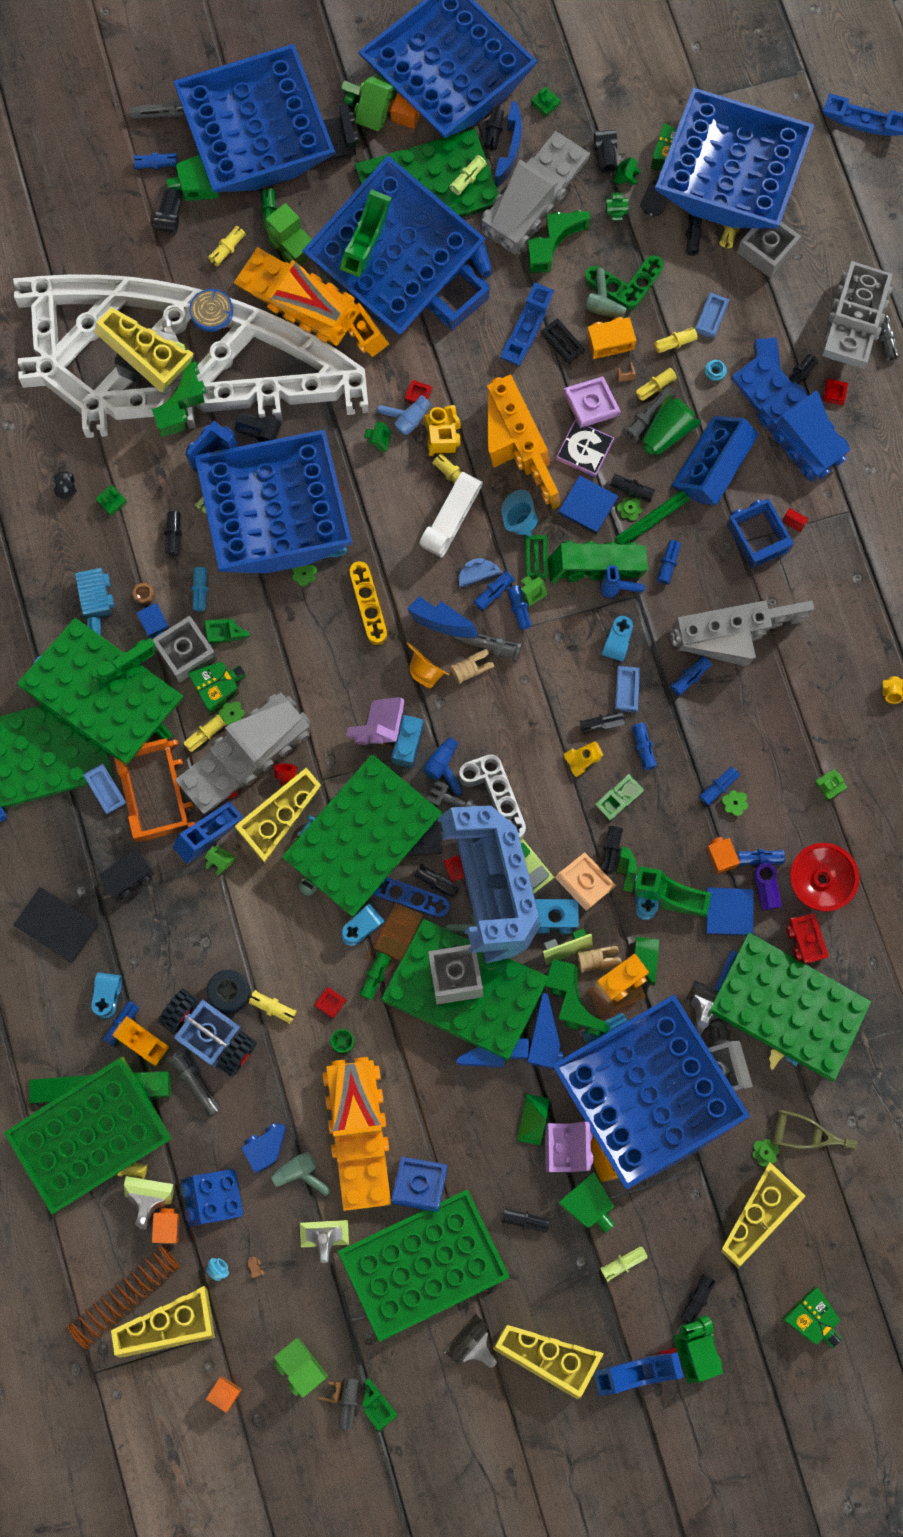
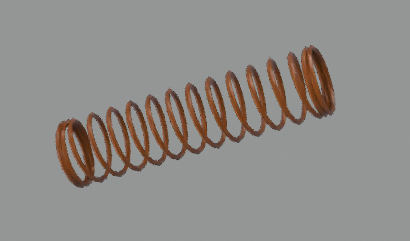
(82, 1340)

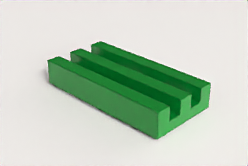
(544, 575)

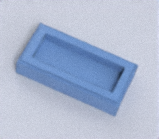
(712, 315)
(627, 689)
(104, 788)

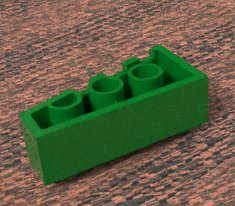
(592, 560)

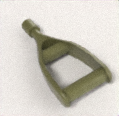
(816, 1137)

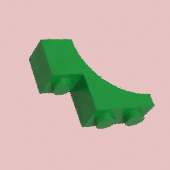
(558, 228)
(369, 230)
(172, 414)
(672, 895)
(564, 981)

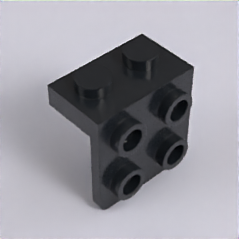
(342, 133)

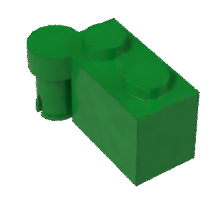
(697, 1350)

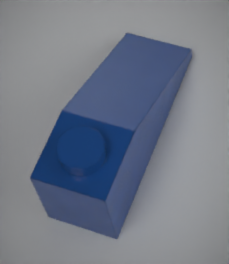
(206, 832)
(545, 1041)

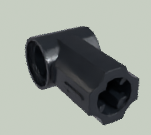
(606, 144)
(167, 217)
(262, 429)

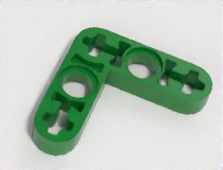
(626, 290)

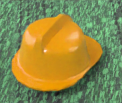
(424, 670)

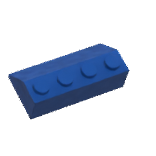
(715, 459)

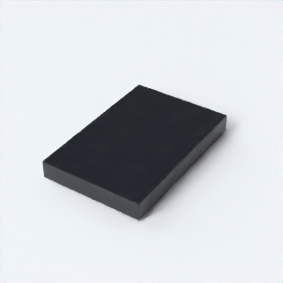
(55, 925)

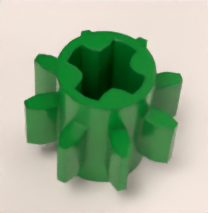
(617, 206)

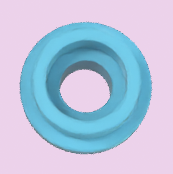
(718, 365)
(217, 1269)

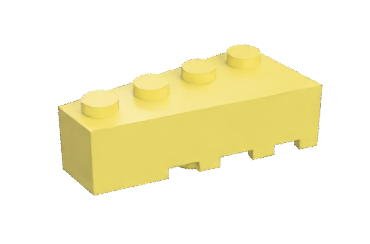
(143, 349)
(274, 818)
(766, 1209)
(168, 1326)
(555, 1361)

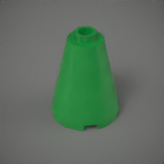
(669, 425)

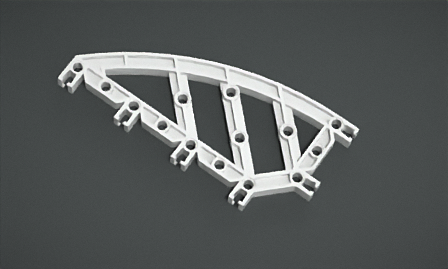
(111, 396)

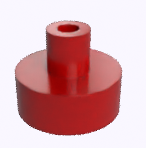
(285, 772)

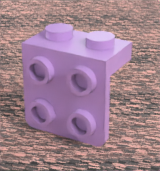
(381, 724)
(568, 1147)

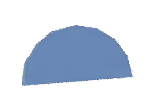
(477, 571)

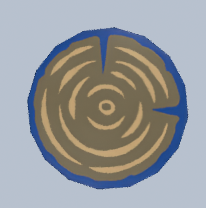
(211, 310)

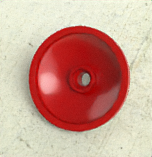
(835, 866)

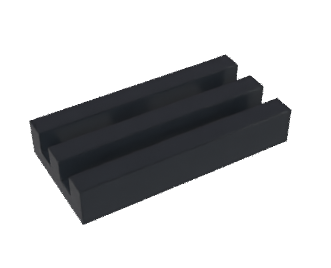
(573, 354)

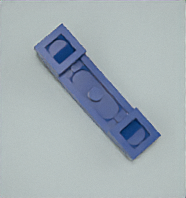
(863, 118)
(506, 165)
(527, 325)

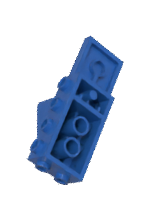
(792, 417)

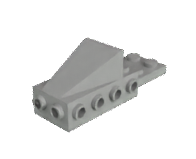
(533, 193)
(857, 314)
(730, 631)
(245, 752)

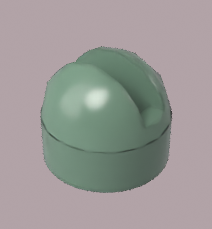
(306, 890)

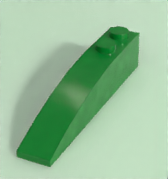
(48, 1089)

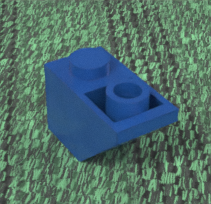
(265, 1150)

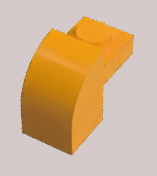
(140, 1041)

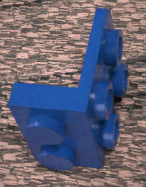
(211, 438)
(211, 1197)

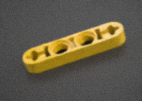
(366, 603)

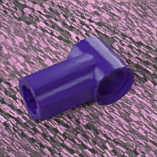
(767, 889)

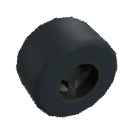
(222, 986)

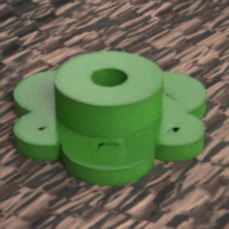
(631, 514)
(303, 580)
(234, 707)
(740, 798)
(760, 1147)

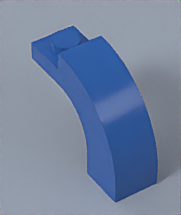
(638, 1373)

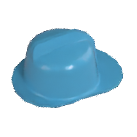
(519, 513)

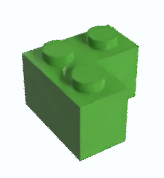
(374, 102)
(286, 234)
(301, 1368)

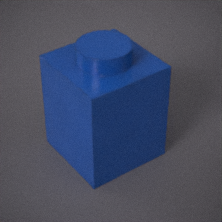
(153, 621)

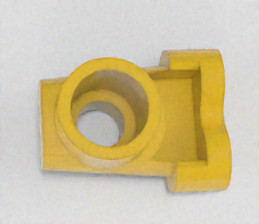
(443, 416)
(893, 689)
(579, 760)

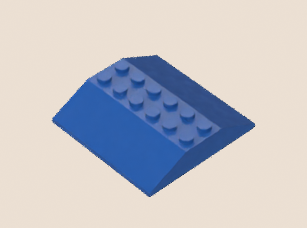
(449, 62)
(255, 121)
(733, 161)
(412, 259)
(273, 504)
(651, 1092)

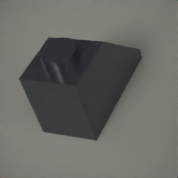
(653, 201)

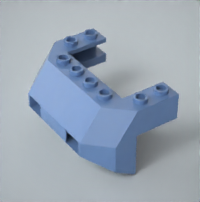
(495, 881)

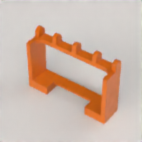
(134, 819)

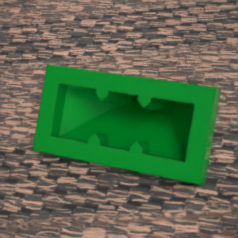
(533, 1119)

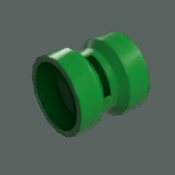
(342, 1041)

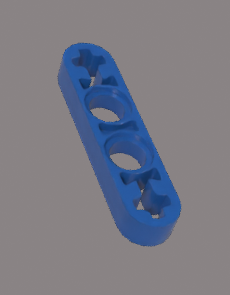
(408, 892)

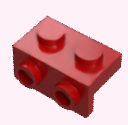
(806, 939)

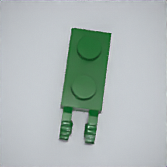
(125, 661)

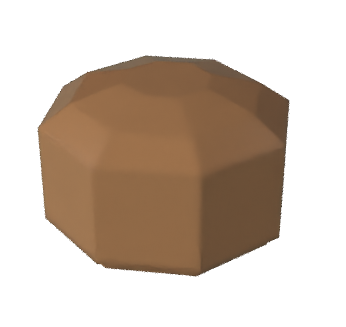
(143, 594)

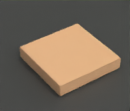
(585, 881)

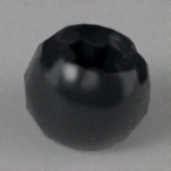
(64, 484)

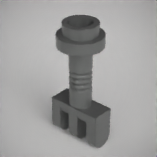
(442, 796)

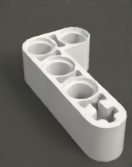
(441, 534)
(490, 779)

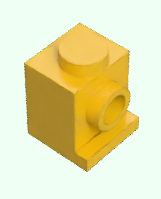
(442, 439)

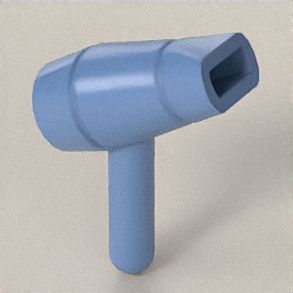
(409, 418)

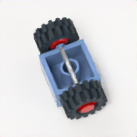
(207, 1032)

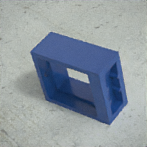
(446, 314)
(768, 553)

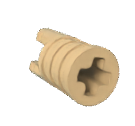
(467, 668)
(594, 959)

